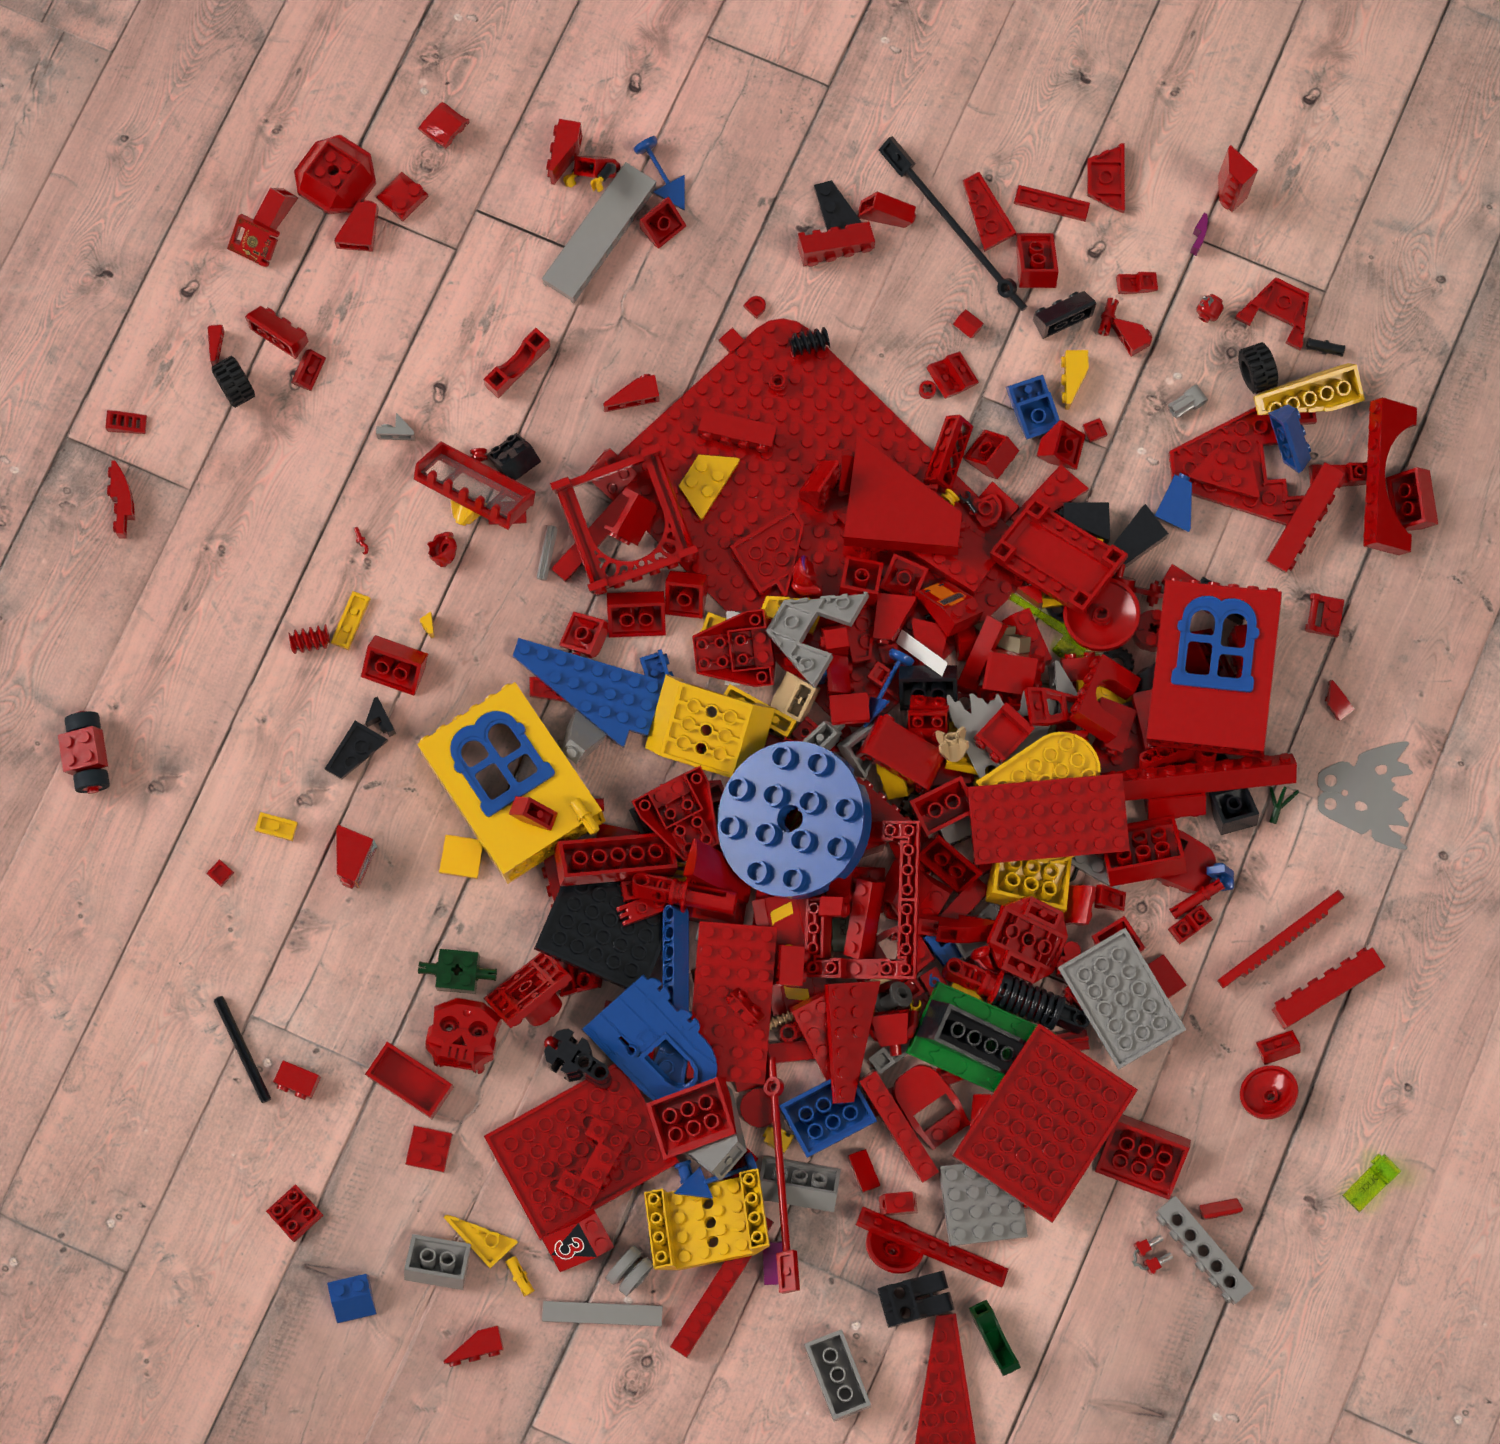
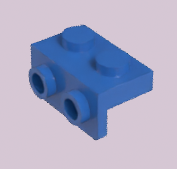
(656, 665)

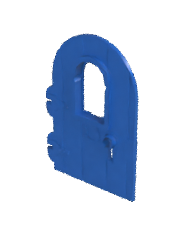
(645, 1021)

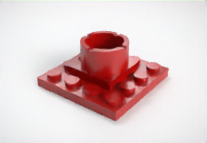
(530, 992)

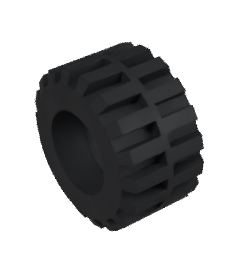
(1258, 368)
(233, 381)

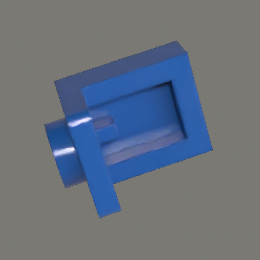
(1224, 873)

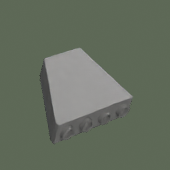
(723, 1154)

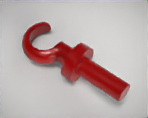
(361, 540)

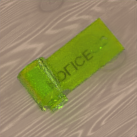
(1371, 1182)

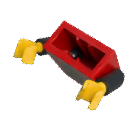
(594, 167)

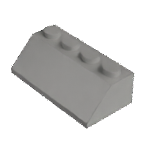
(805, 1184)

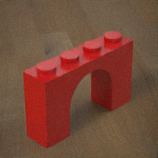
(1087, 710)

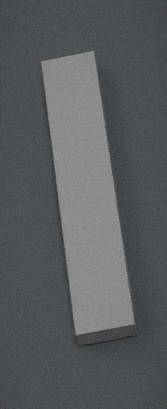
(602, 1313)

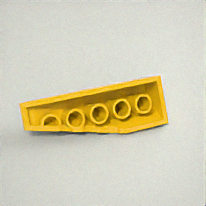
(1315, 392)

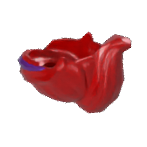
(805, 578)

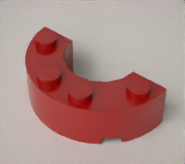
(839, 898)

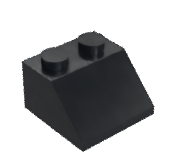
(1233, 810)

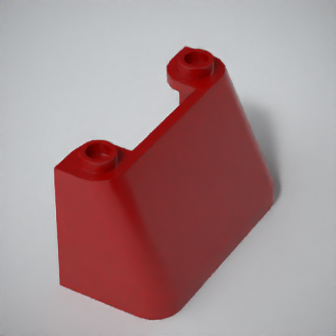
(902, 753)

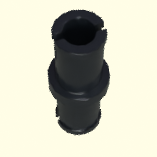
(1325, 347)

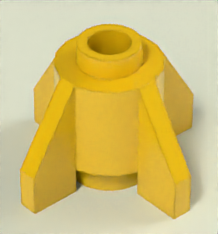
(462, 514)

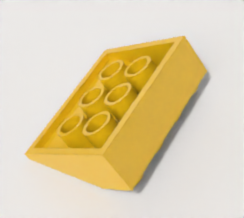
(1029, 878)

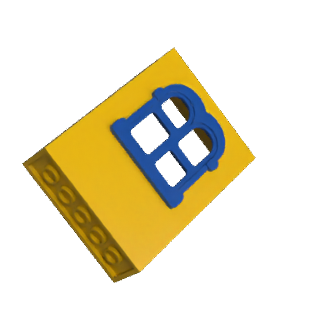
(508, 841)

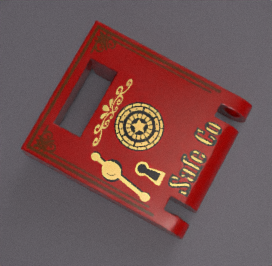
(256, 240)

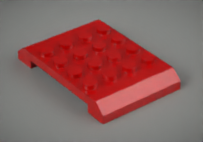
(1057, 556)

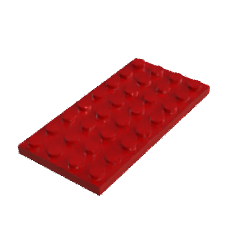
(1048, 819)
(728, 960)

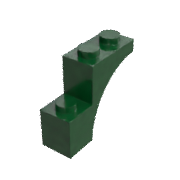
(994, 1338)

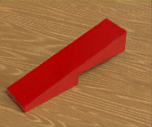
(987, 640)

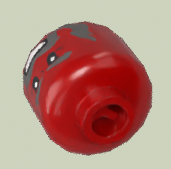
(1210, 308)

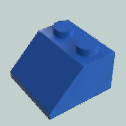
(352, 1298)

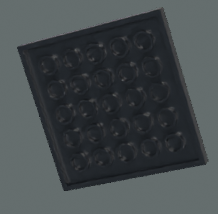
(590, 935)

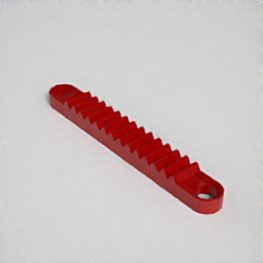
(1281, 940)

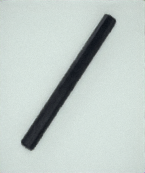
(242, 1049)

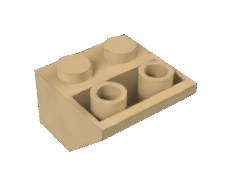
(794, 697)

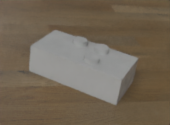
(837, 1375)

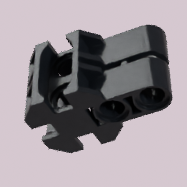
(572, 1059)
(919, 1308)

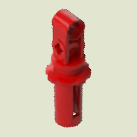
(684, 893)

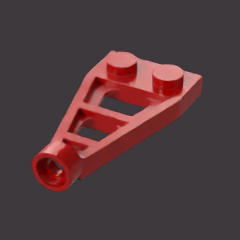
(1038, 707)

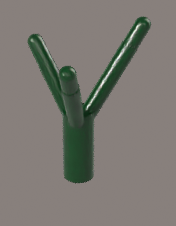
(1279, 805)

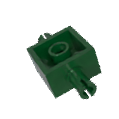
(448, 962)

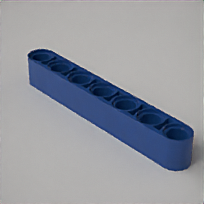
(676, 955)

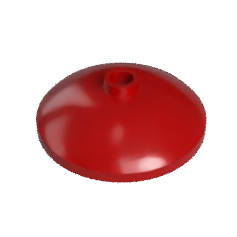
(1268, 1083)
(900, 1262)

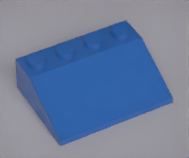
(820, 1122)

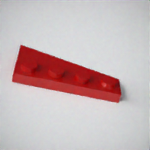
(1057, 489)

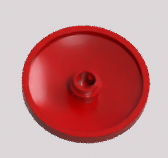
(1107, 621)

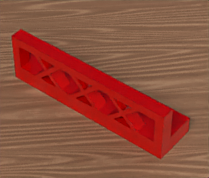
(945, 449)

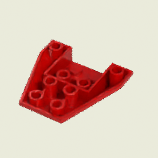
(737, 650)
(680, 811)

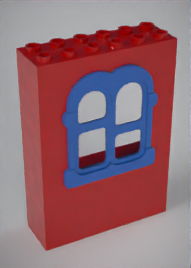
(1209, 709)

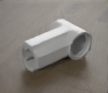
(1192, 399)

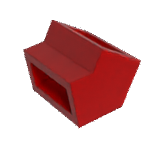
(968, 324)

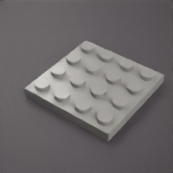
(978, 1209)

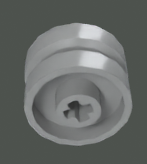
(628, 1269)

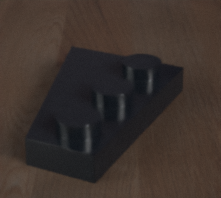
(834, 207)
(354, 749)

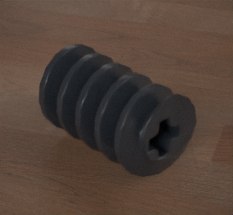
(809, 341)

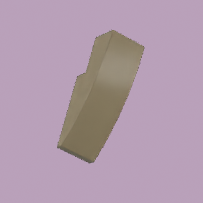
(1010, 640)

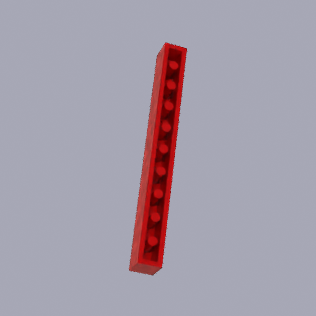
(1208, 776)

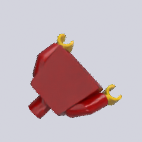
(895, 1027)

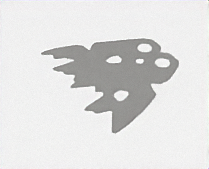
(979, 717)
(1370, 788)

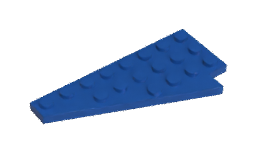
(603, 693)

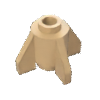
(953, 744)

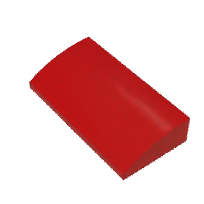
(711, 869)

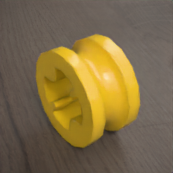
(950, 497)

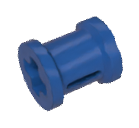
(684, 1169)

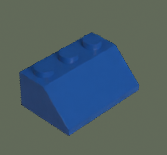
(1290, 437)

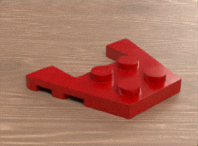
(1283, 303)

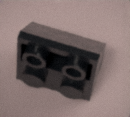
(514, 457)

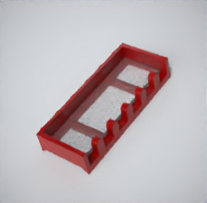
(473, 485)

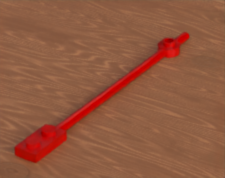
(788, 1259)

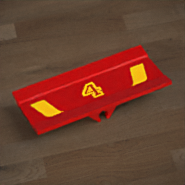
(790, 919)

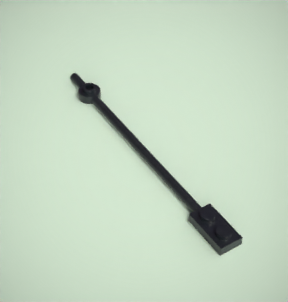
(903, 165)

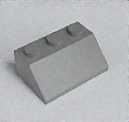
(437, 1262)

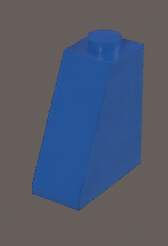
(1177, 503)

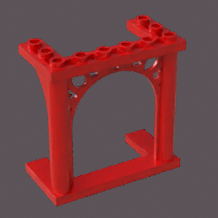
(672, 513)

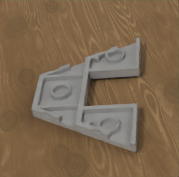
(795, 620)

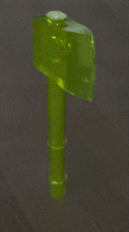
(1066, 643)

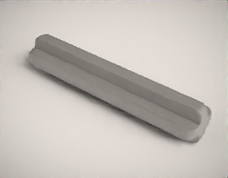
(547, 552)

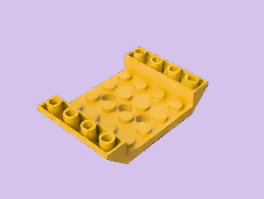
(678, 722)
(680, 1230)

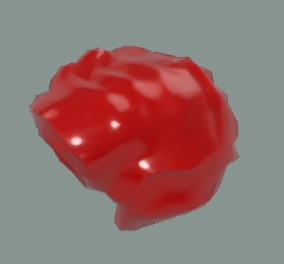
(442, 549)

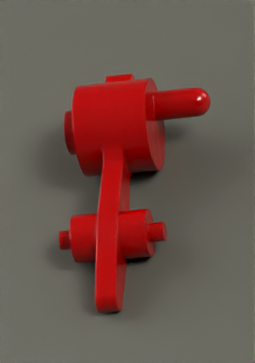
(1153, 593)

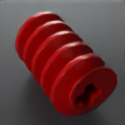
(309, 639)

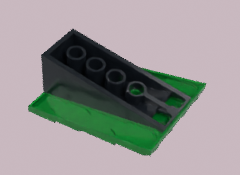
(968, 1037)

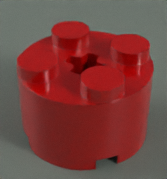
(1143, 638)

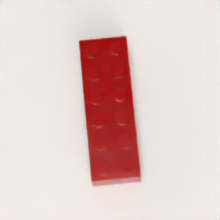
(613, 859)

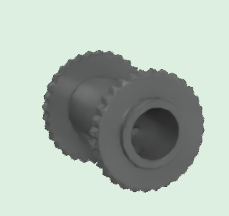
(899, 995)

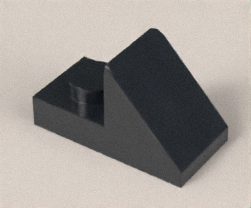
(378, 714)

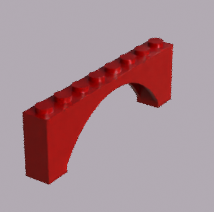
(1381, 524)

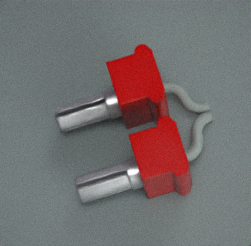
(1144, 1247)

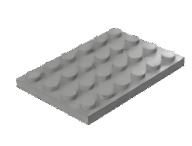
(1122, 998)

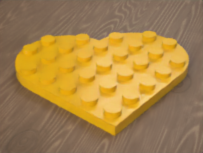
(1048, 758)

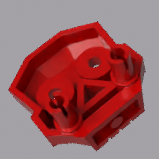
(460, 1045)

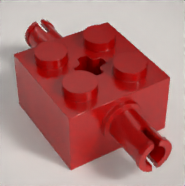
(861, 576)

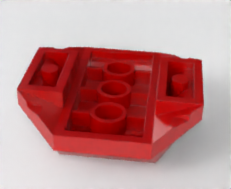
(340, 191)
(1044, 943)

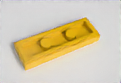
(350, 620)

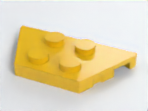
(706, 480)

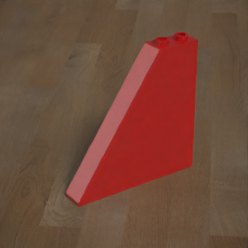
(896, 509)

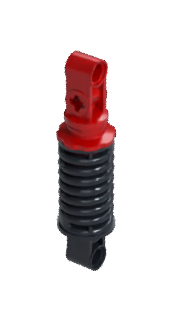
(1016, 993)

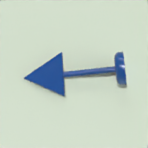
(674, 190)
(877, 704)
(697, 1185)

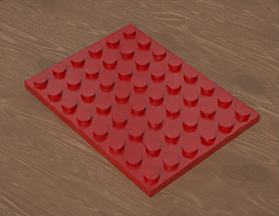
(1045, 1123)
(552, 1138)

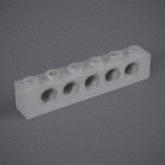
(1228, 1269)

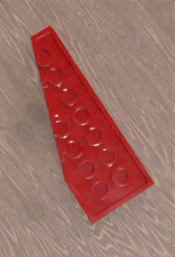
(945, 1402)

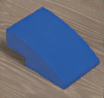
(1033, 406)

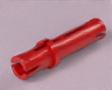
(1197, 898)

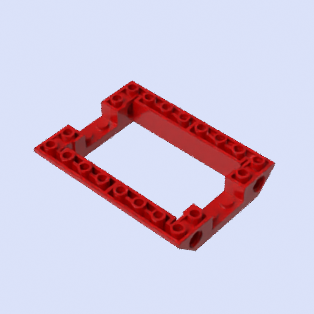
(819, 929)

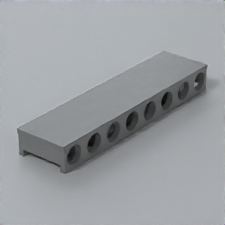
(599, 232)

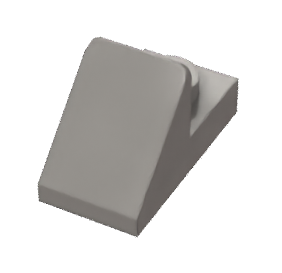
(399, 432)

